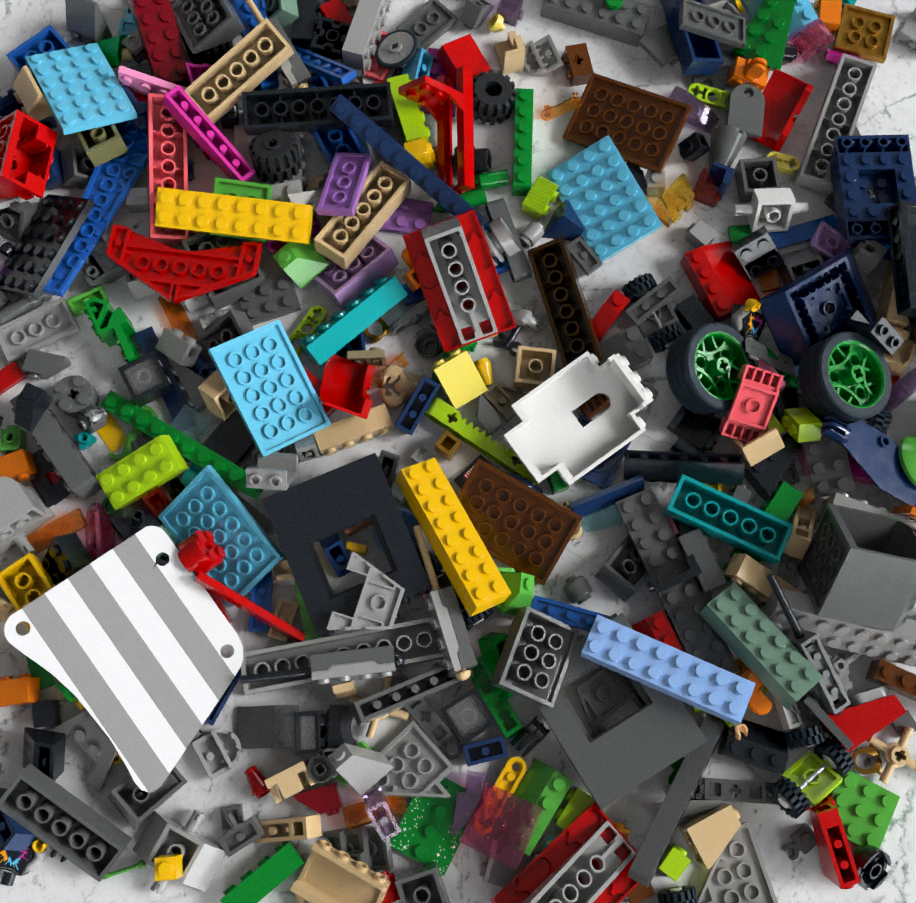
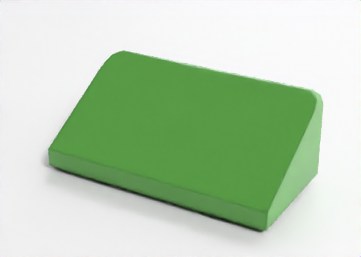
(77, 304)

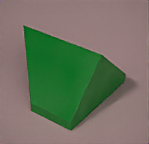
(112, 49)

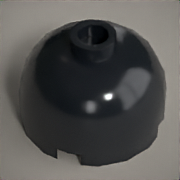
(871, 865)

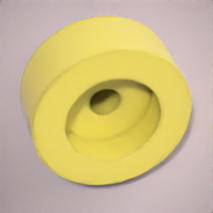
(496, 23)

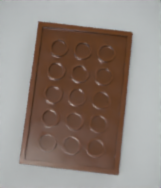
(637, 121)
(517, 521)

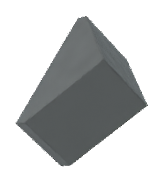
(390, 465)

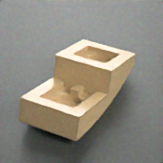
(344, 689)

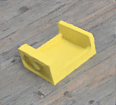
(459, 378)

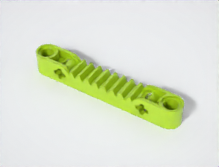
(441, 412)

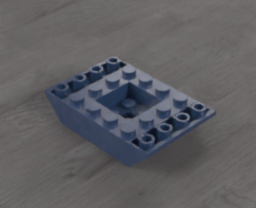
(873, 165)
(798, 309)

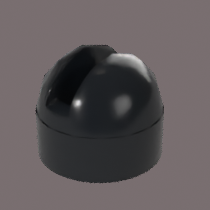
(7, 249)

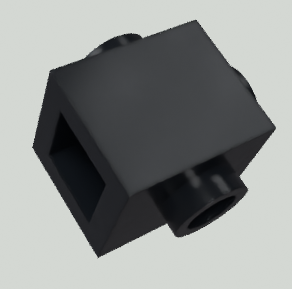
(693, 147)

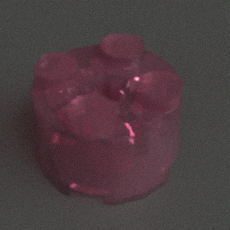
(812, 39)

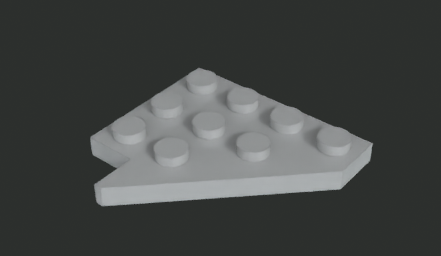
(416, 764)
(738, 873)

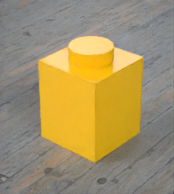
(168, 867)

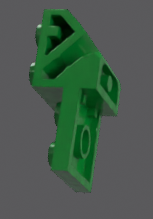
(112, 326)

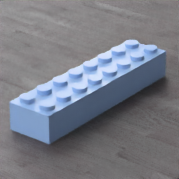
(668, 670)

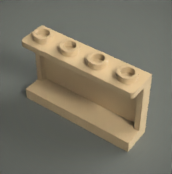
(337, 878)

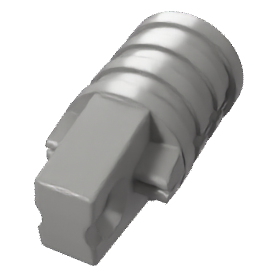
(209, 319)

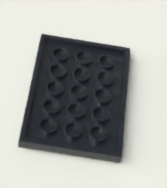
(43, 245)

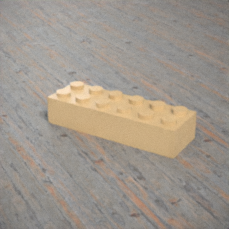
(239, 70)
(347, 236)

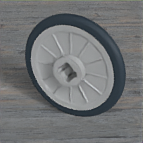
(396, 49)

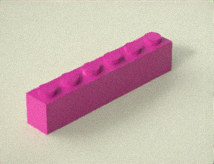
(207, 135)

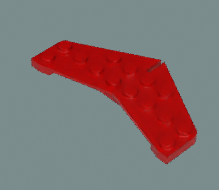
(189, 271)

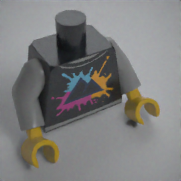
(748, 319)
(21, 862)

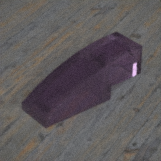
(700, 115)
(901, 390)
(467, 800)

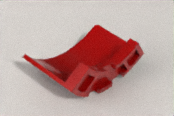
(783, 99)
(345, 386)

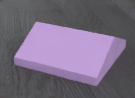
(828, 241)

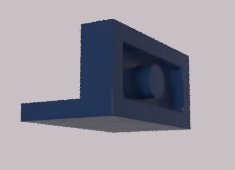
(721, 177)

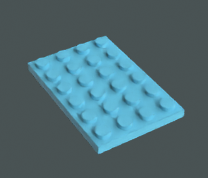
(80, 88)
(605, 199)
(269, 388)
(214, 507)

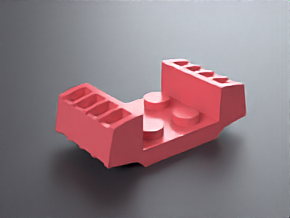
(751, 404)

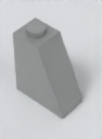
(360, 766)

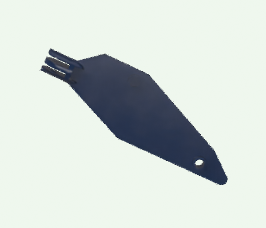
(874, 454)

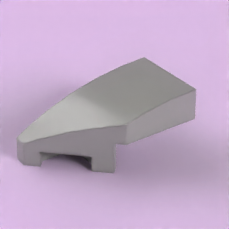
(487, 415)

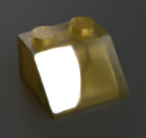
(675, 201)

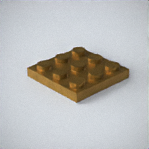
(864, 33)

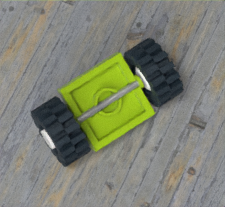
(812, 778)

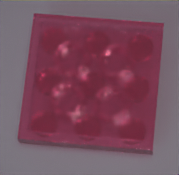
(501, 825)

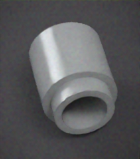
(531, 234)

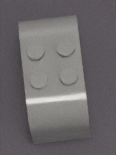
(17, 509)

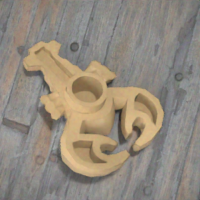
(404, 386)

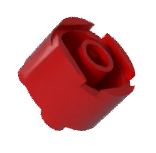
(200, 552)

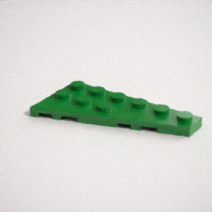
(768, 32)

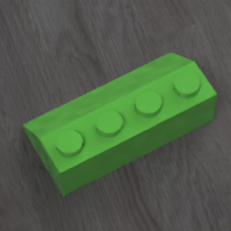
(545, 789)

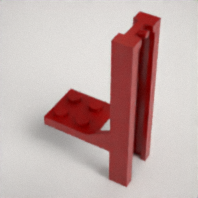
(438, 99)

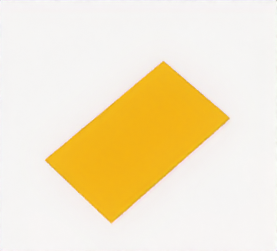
(112, 434)

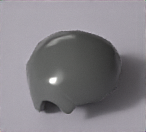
(428, 343)

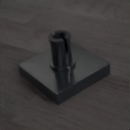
(133, 519)

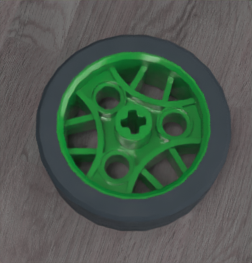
(705, 367)
(845, 378)

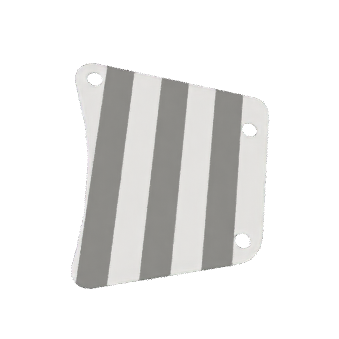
(135, 650)

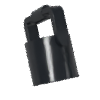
(482, 160)

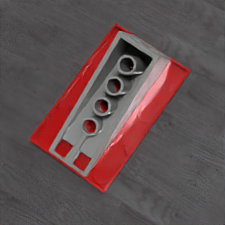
(459, 280)
(579, 866)

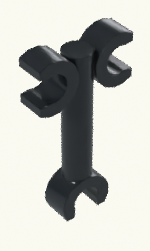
(508, 343)

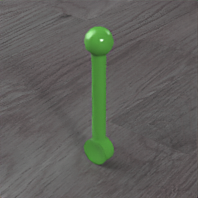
(141, 864)

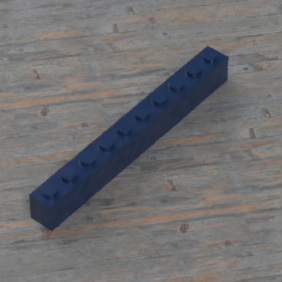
(401, 157)

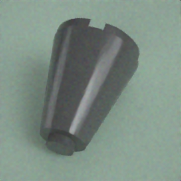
(725, 144)

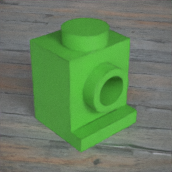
(18, 441)

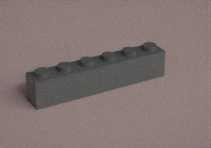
(404, 694)

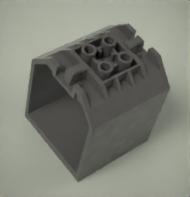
(861, 568)

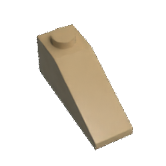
(801, 533)
(290, 828)

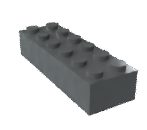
(622, 25)
(64, 455)
(64, 822)

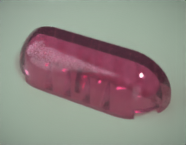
(99, 533)

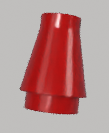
(256, 782)

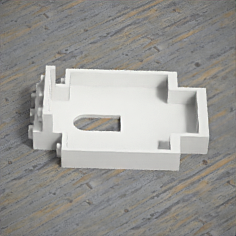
(552, 436)

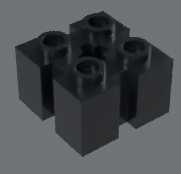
(329, 38)

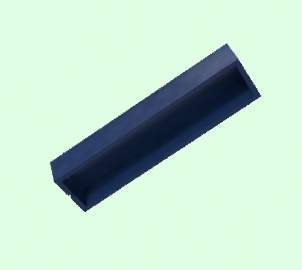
(695, 53)

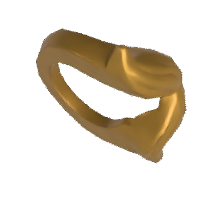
(374, 339)
(875, 768)

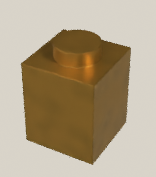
(448, 445)

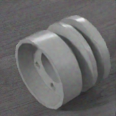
(500, 240)

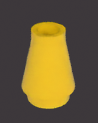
(485, 370)

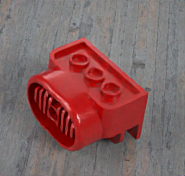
(24, 156)

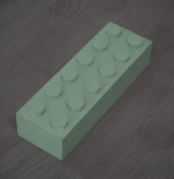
(761, 645)

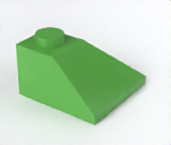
(301, 262)
(521, 590)

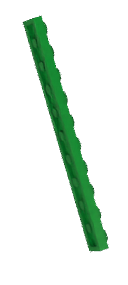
(186, 446)

